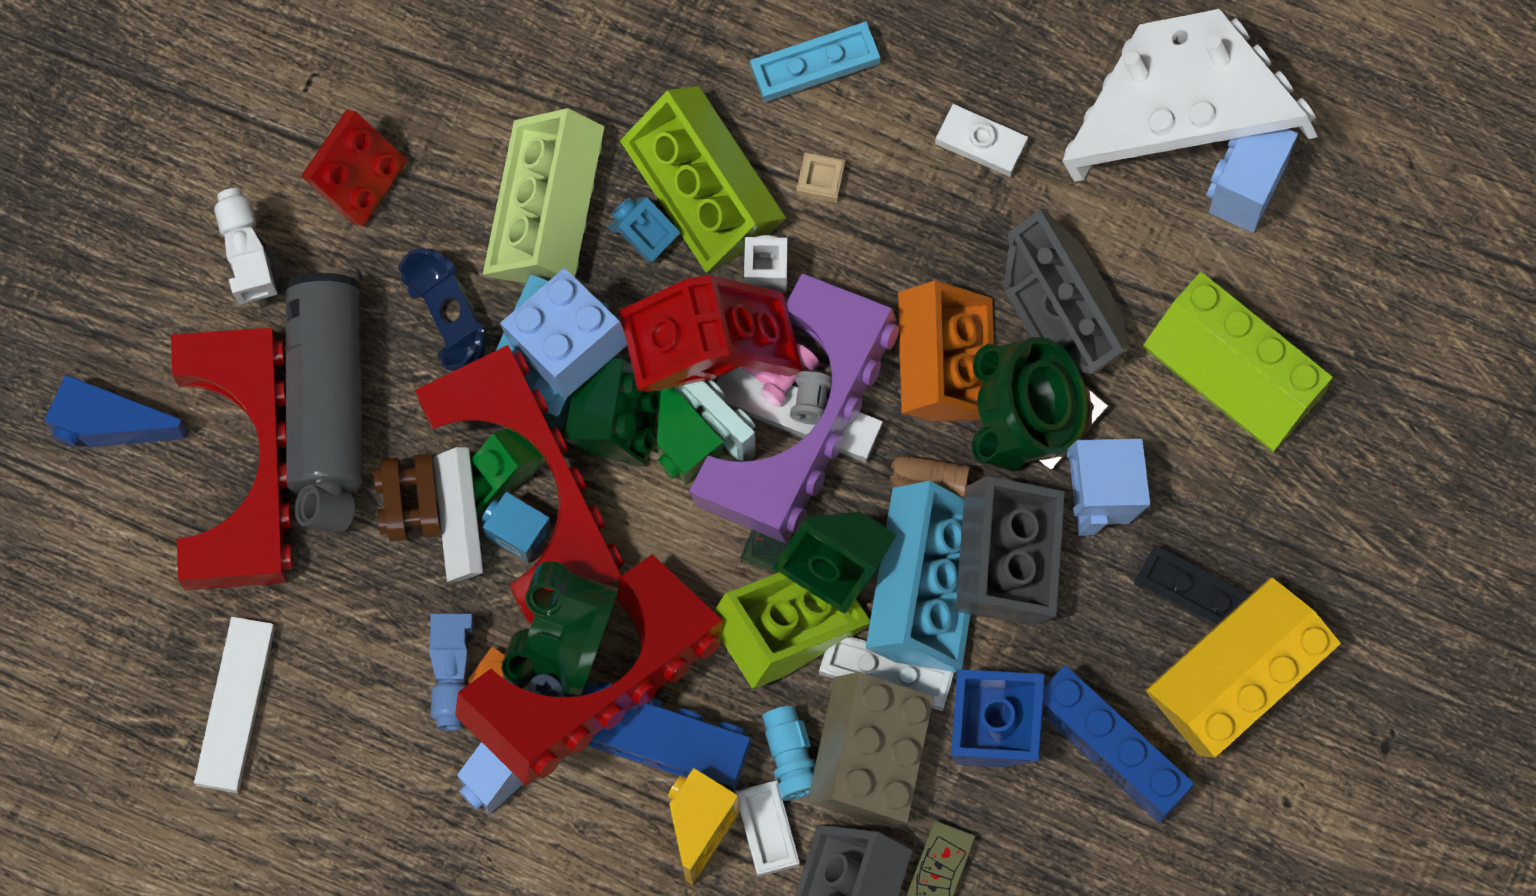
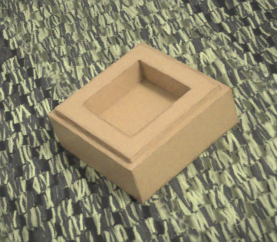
(820, 177)

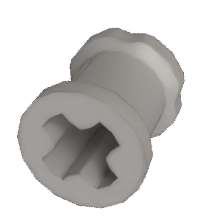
(810, 397)

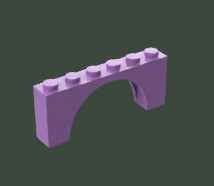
(775, 490)

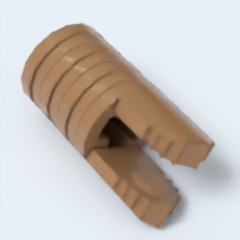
(917, 470)

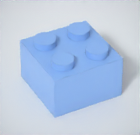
(1249, 176)
(564, 333)

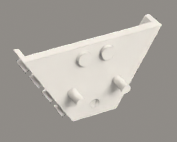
(1183, 88)

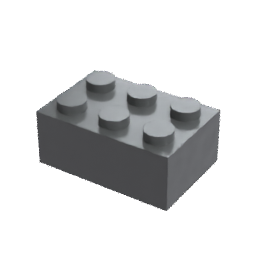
(1010, 551)

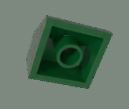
(835, 556)

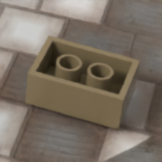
(870, 749)

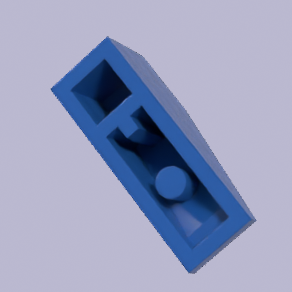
(105, 419)

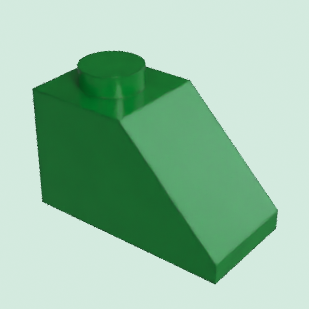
(683, 438)

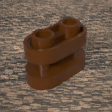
(390, 481)

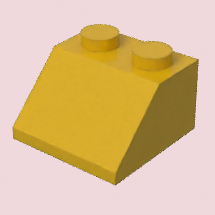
(701, 818)

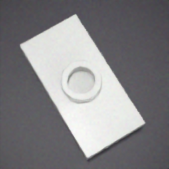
(981, 140)

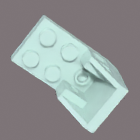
(730, 425)

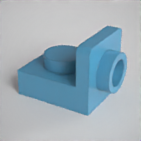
(643, 227)

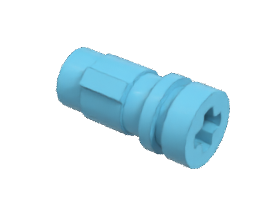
(789, 749)

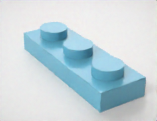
(815, 61)

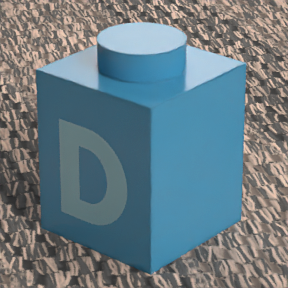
(516, 526)

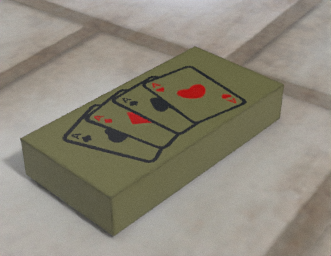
(941, 862)

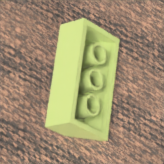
(544, 196)

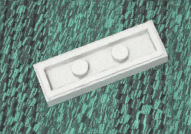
(458, 514)
(853, 657)

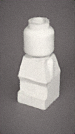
(243, 249)

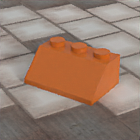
(938, 342)

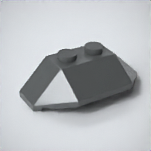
(1062, 293)

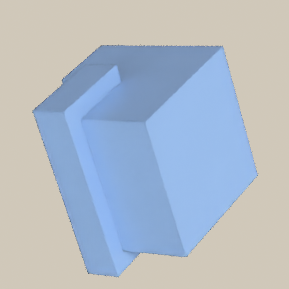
(1107, 482)

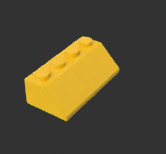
(1242, 668)

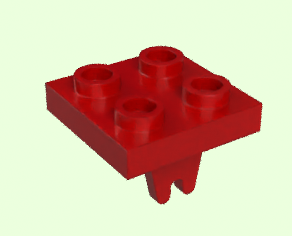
(354, 168)

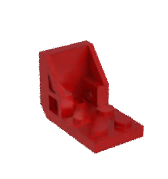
(706, 331)

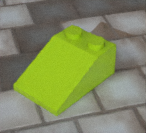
(781, 627)

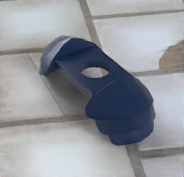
(435, 278)

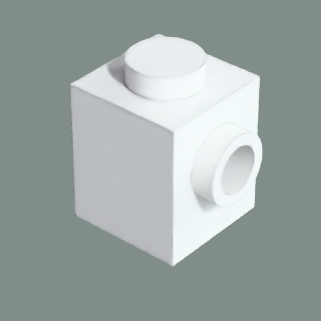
(766, 262)

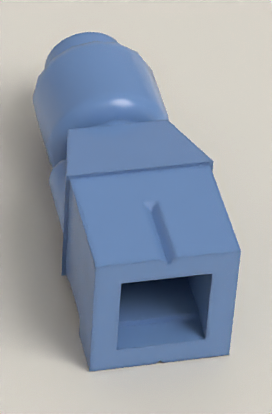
(450, 664)

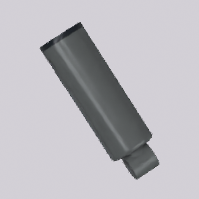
(323, 398)

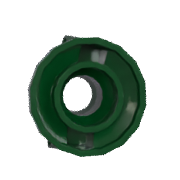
(1027, 403)
(563, 631)

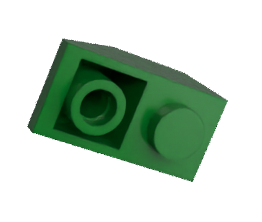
(502, 466)

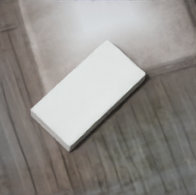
(767, 829)

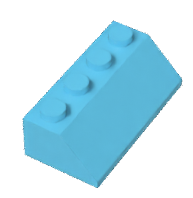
(918, 581)

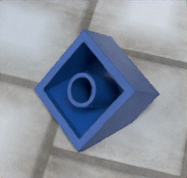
(997, 718)

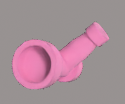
(777, 385)

